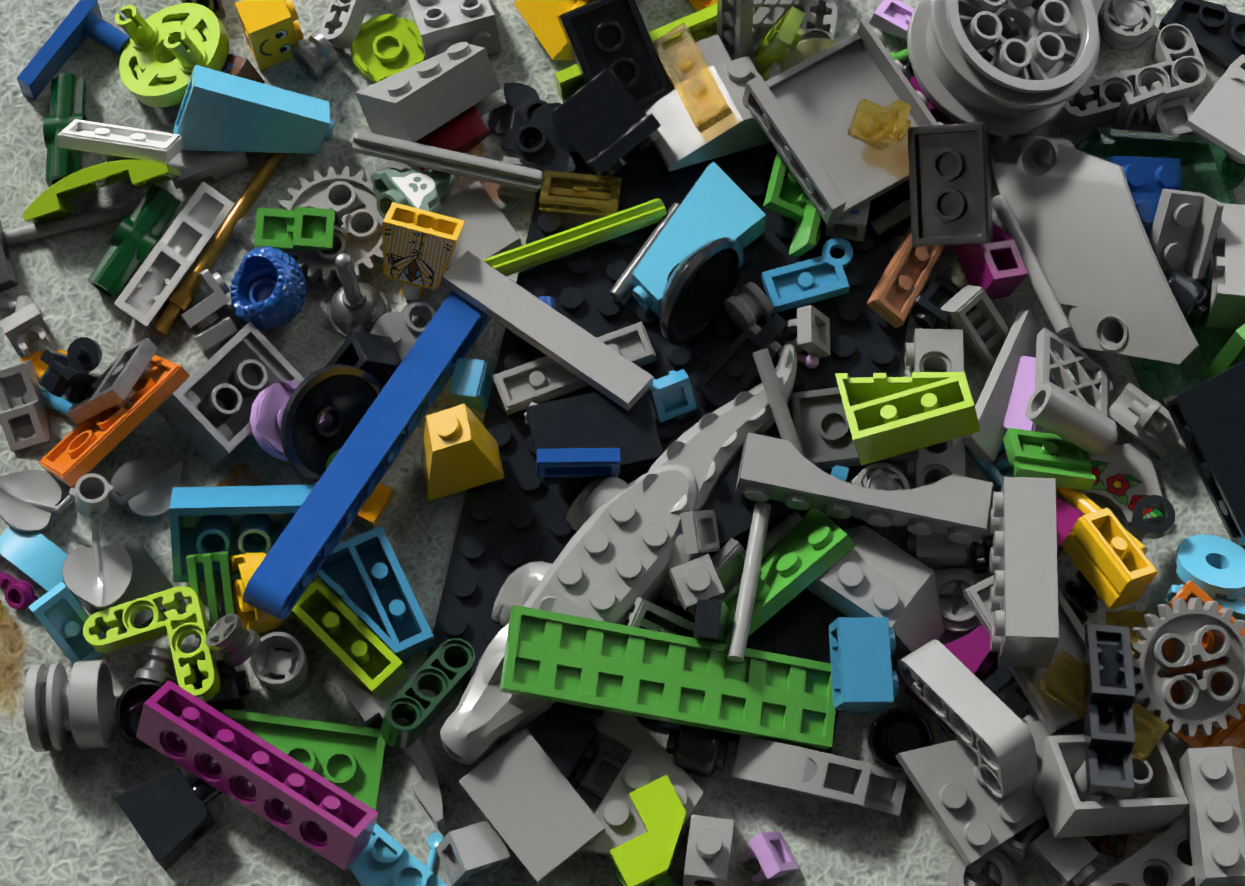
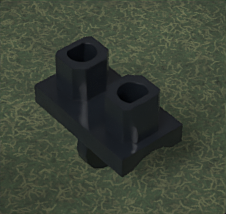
(70, 372)

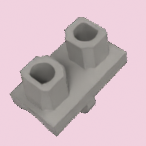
(1145, 420)

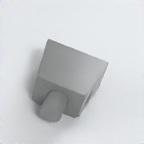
(708, 851)

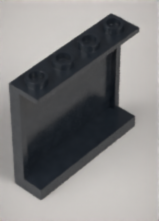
(1213, 430)

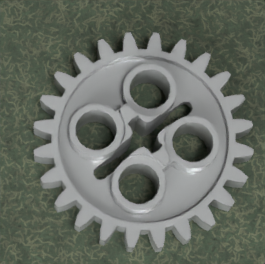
(362, 247)
(1185, 628)

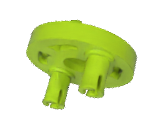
(164, 35)

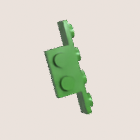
(790, 200)

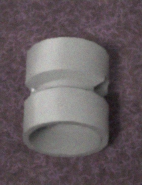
(281, 665)

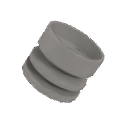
(59, 706)

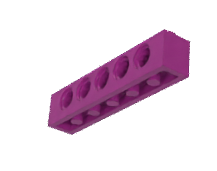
(256, 774)

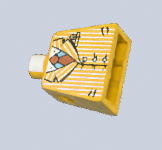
(418, 247)

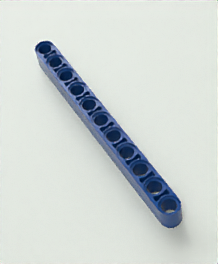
(364, 458)

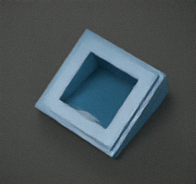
(472, 382)

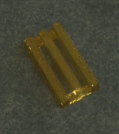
(579, 199)

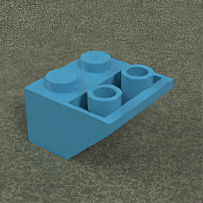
(862, 664)

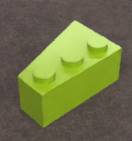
(906, 412)

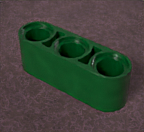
(423, 710)

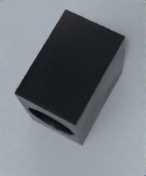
(711, 620)

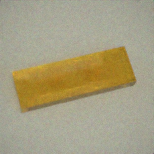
(692, 77)
(1066, 684)

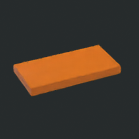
(103, 432)

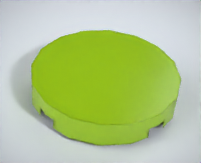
(389, 57)

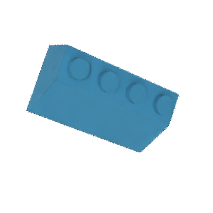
(228, 520)

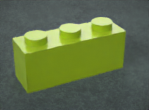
(348, 641)

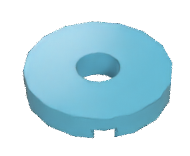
(1196, 561)

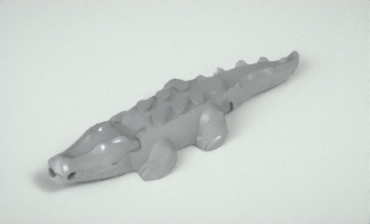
(620, 552)

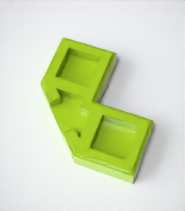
(651, 852)

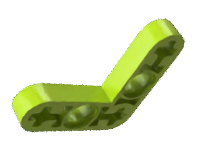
(176, 626)

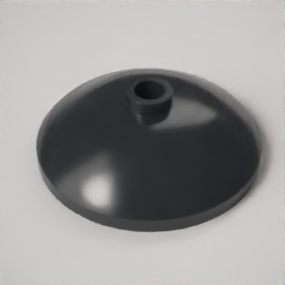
(698, 289)
(343, 396)

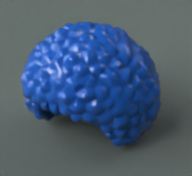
(268, 289)

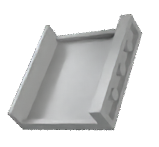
(812, 108)

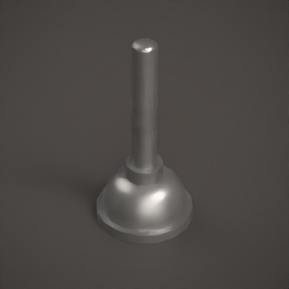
(355, 303)

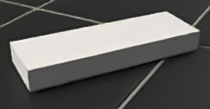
(120, 141)

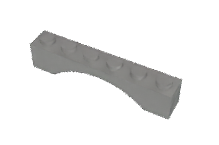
(779, 472)

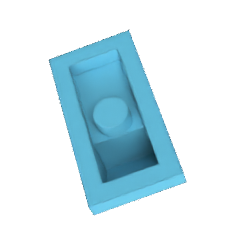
(64, 621)

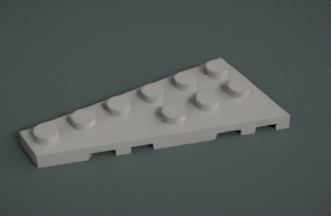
(962, 803)

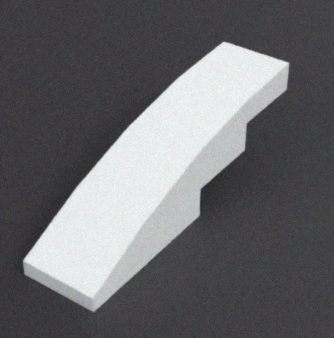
(174, 254)

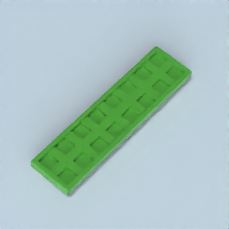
(667, 678)

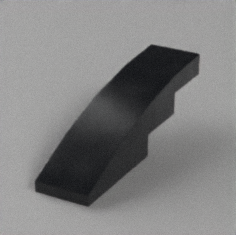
(1108, 711)

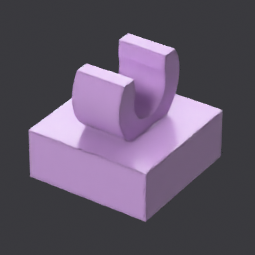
(772, 855)

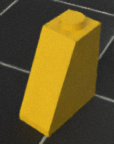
(457, 453)

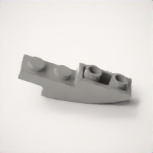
(819, 775)

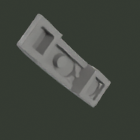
(428, 792)

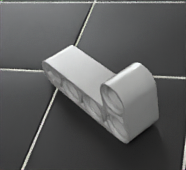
(1092, 108)
(975, 714)

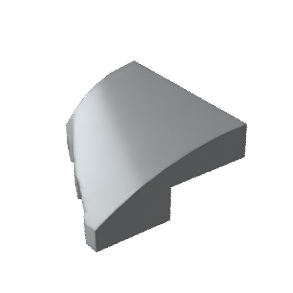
(203, 164)

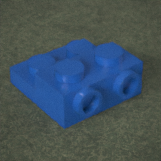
(1146, 180)

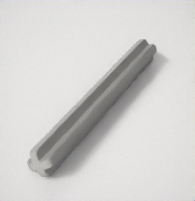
(447, 161)

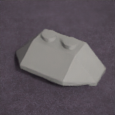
(884, 582)

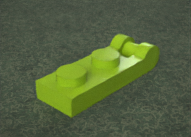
(778, 41)

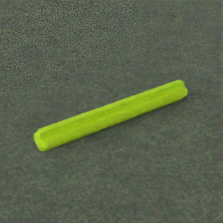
(578, 238)

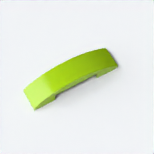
(56, 200)

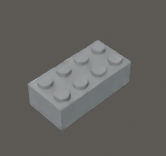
(1024, 572)

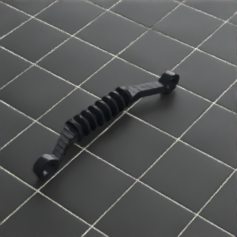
(1082, 595)

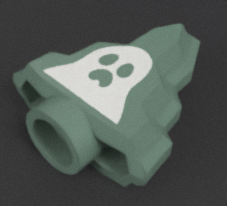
(411, 188)

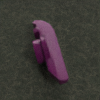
(18, 593)

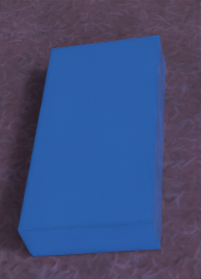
(578, 462)

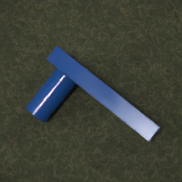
(81, 22)

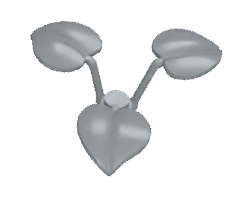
(95, 573)

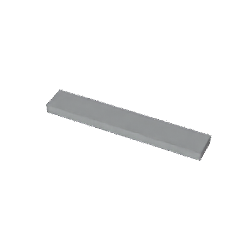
(547, 330)

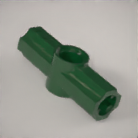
(66, 105)
(134, 241)

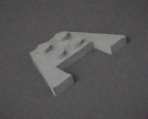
(644, 765)

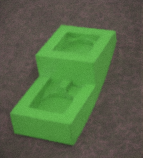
(295, 229)

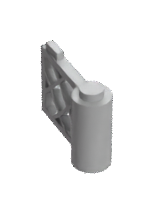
(1064, 408)

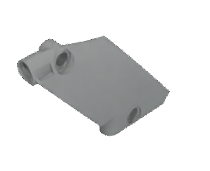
(1091, 247)

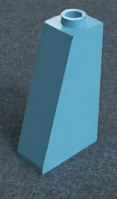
(249, 116)
(709, 212)

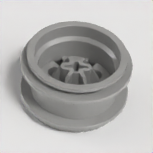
(966, 88)

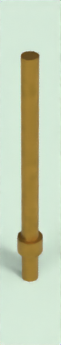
(181, 299)

